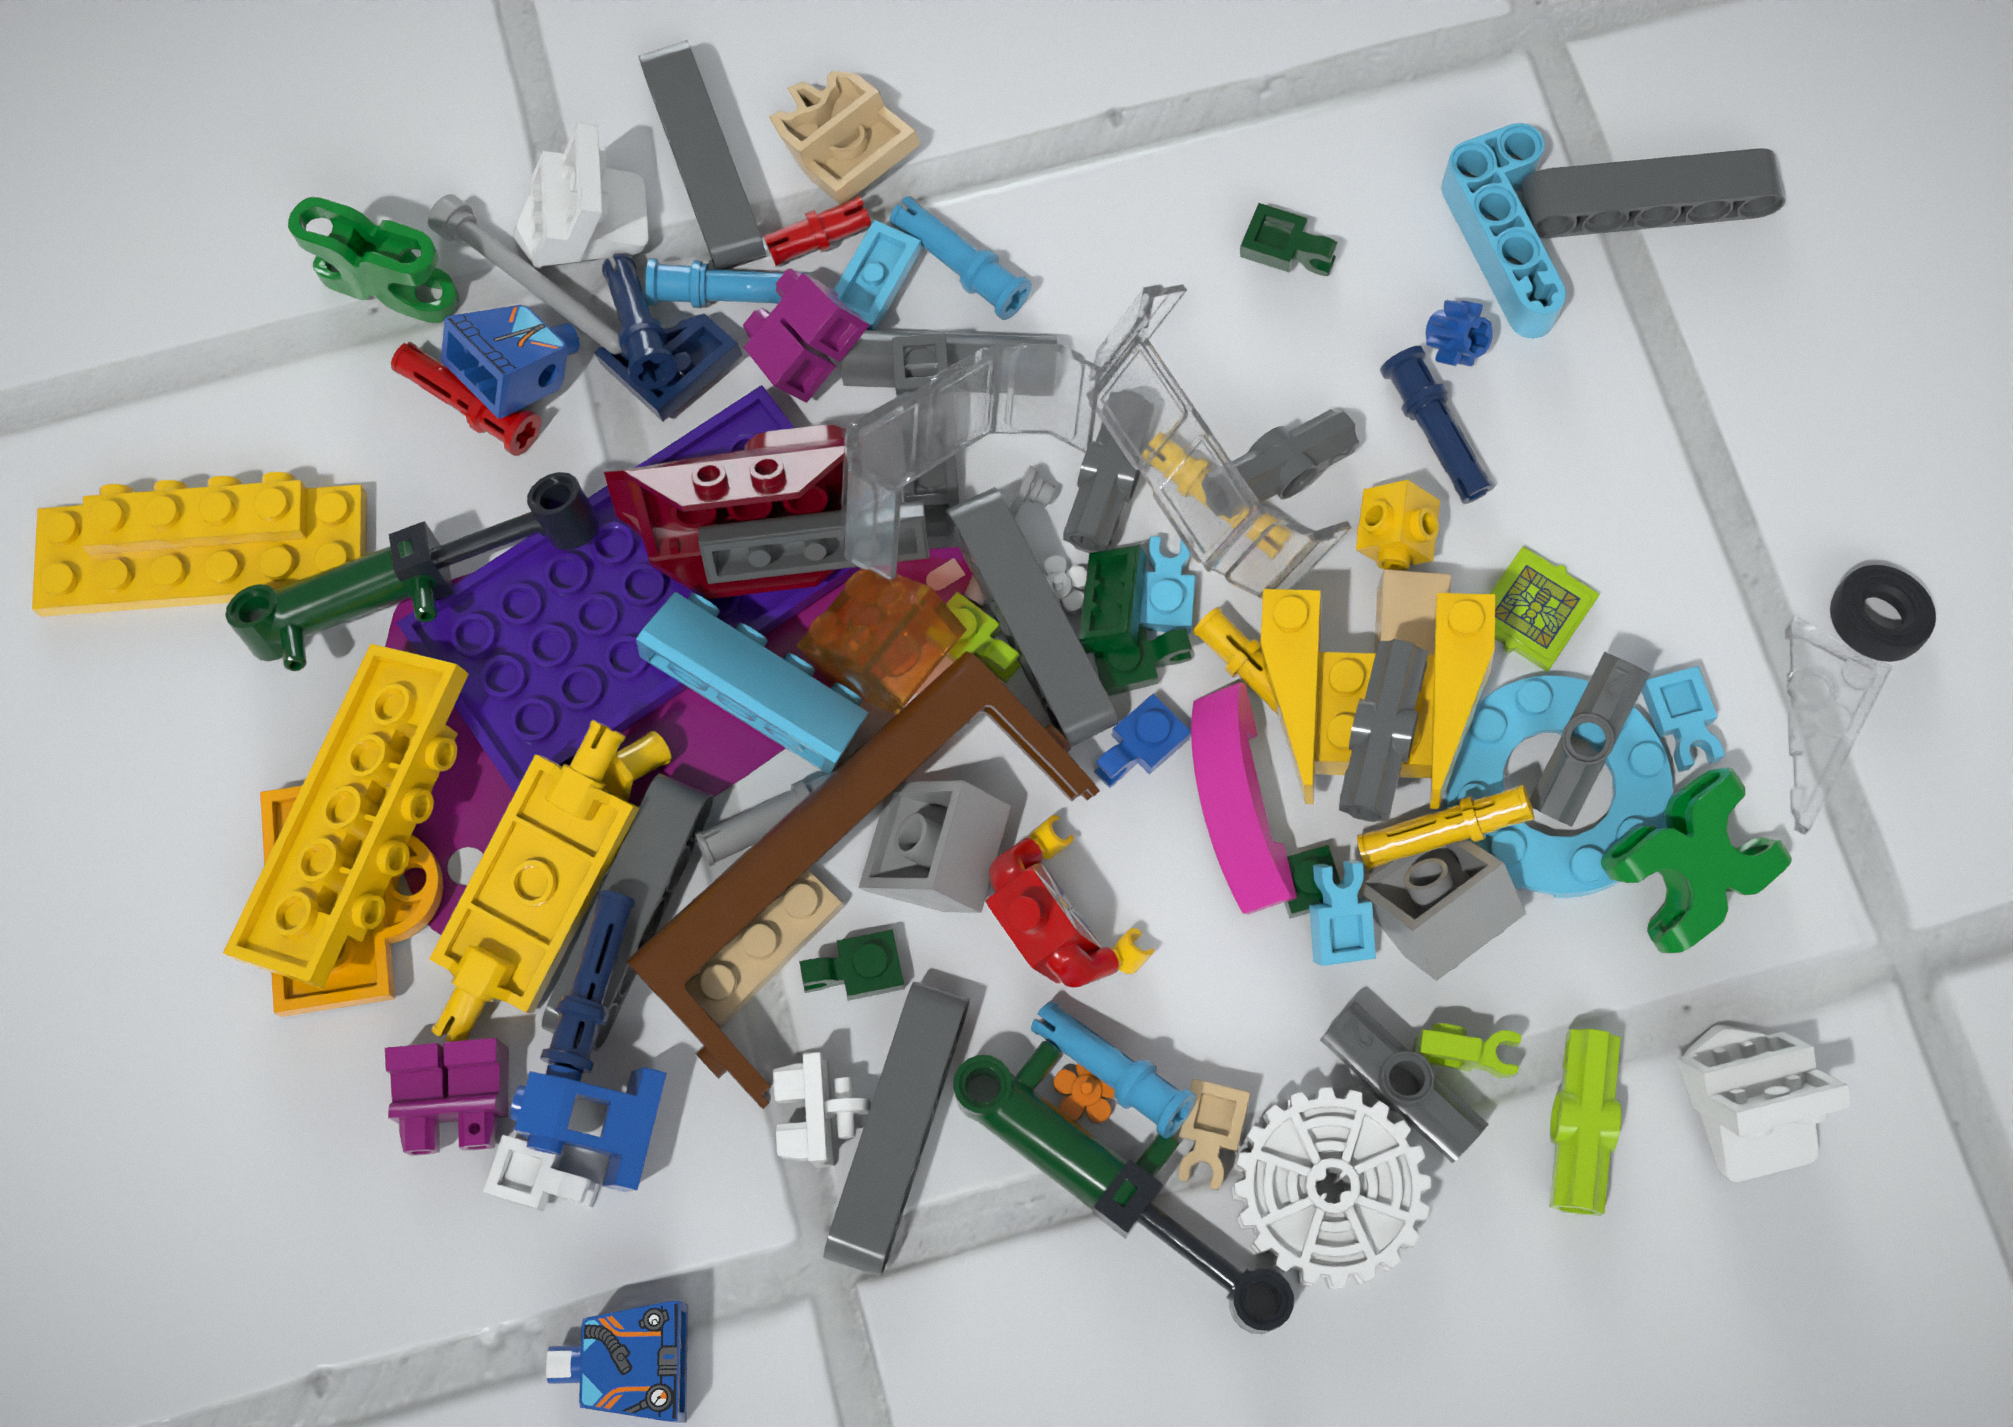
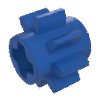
(1459, 333)

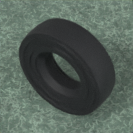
(1866, 635)

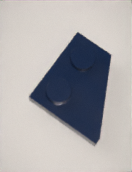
(700, 353)

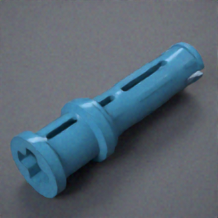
(977, 269)
(700, 284)
(1134, 1082)

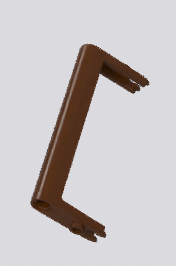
(819, 823)

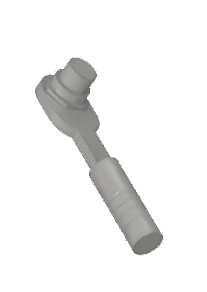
(1031, 488)

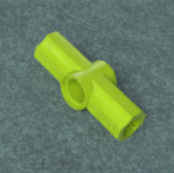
(1585, 1122)

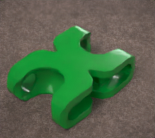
(374, 259)
(1696, 860)

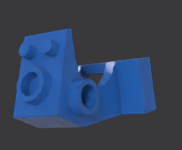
(546, 1105)

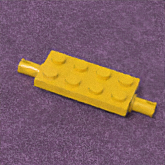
(533, 884)

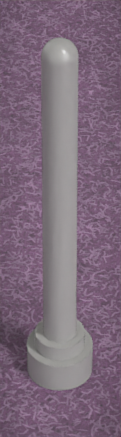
(455, 221)

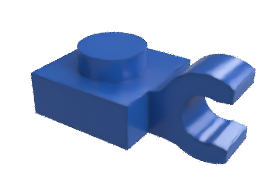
(1144, 738)

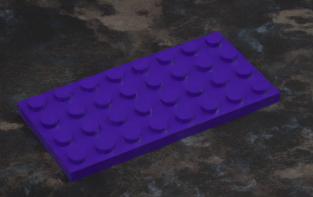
(559, 628)

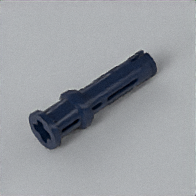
(641, 335)
(1426, 404)
(583, 1008)

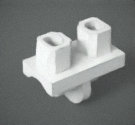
(811, 1084)

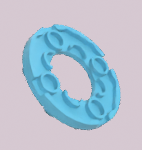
(1559, 863)

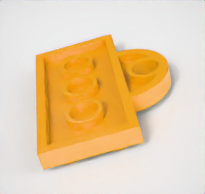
(363, 968)

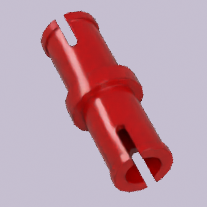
(817, 230)

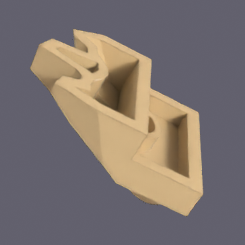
(843, 134)

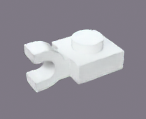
(531, 1175)

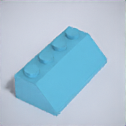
(751, 681)

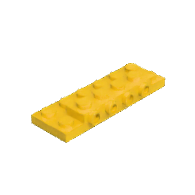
(191, 542)
(352, 817)

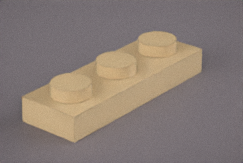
(763, 948)

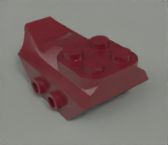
(773, 477)

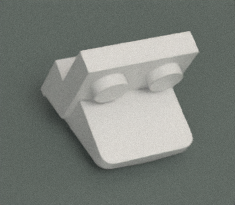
(581, 206)
(1759, 1099)

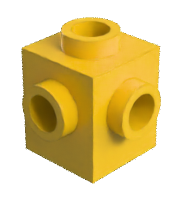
(1398, 525)

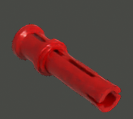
(516, 430)

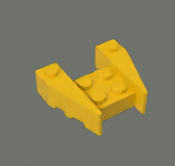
(1321, 690)

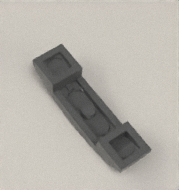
(915, 363)

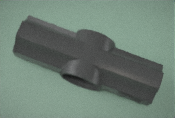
(1289, 460)
(1104, 487)
(1606, 703)
(1383, 730)
(1434, 1108)

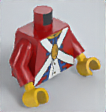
(1045, 921)

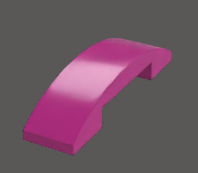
(1233, 802)

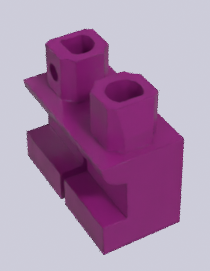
(800, 333)
(448, 1084)

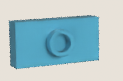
(877, 272)

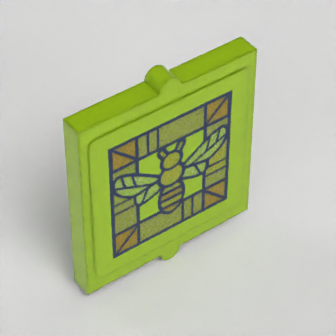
(1539, 608)

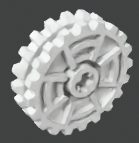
(1364, 1221)

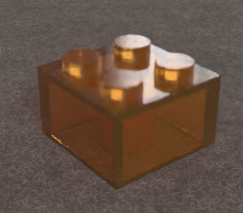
(882, 638)

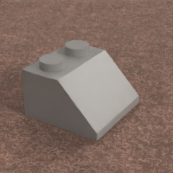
(936, 845)
(1442, 904)

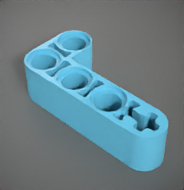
(1529, 292)

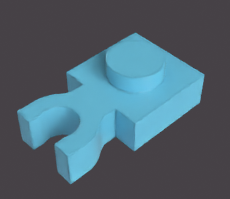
(1167, 592)
(1683, 709)
(1343, 924)

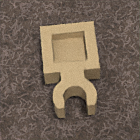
(1213, 1125)

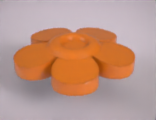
(1084, 1092)

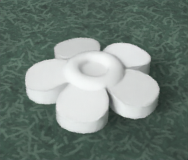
(1065, 584)

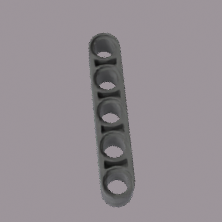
(702, 156)
(1653, 193)
(1031, 617)
(648, 872)
(896, 1129)

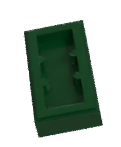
(1112, 599)

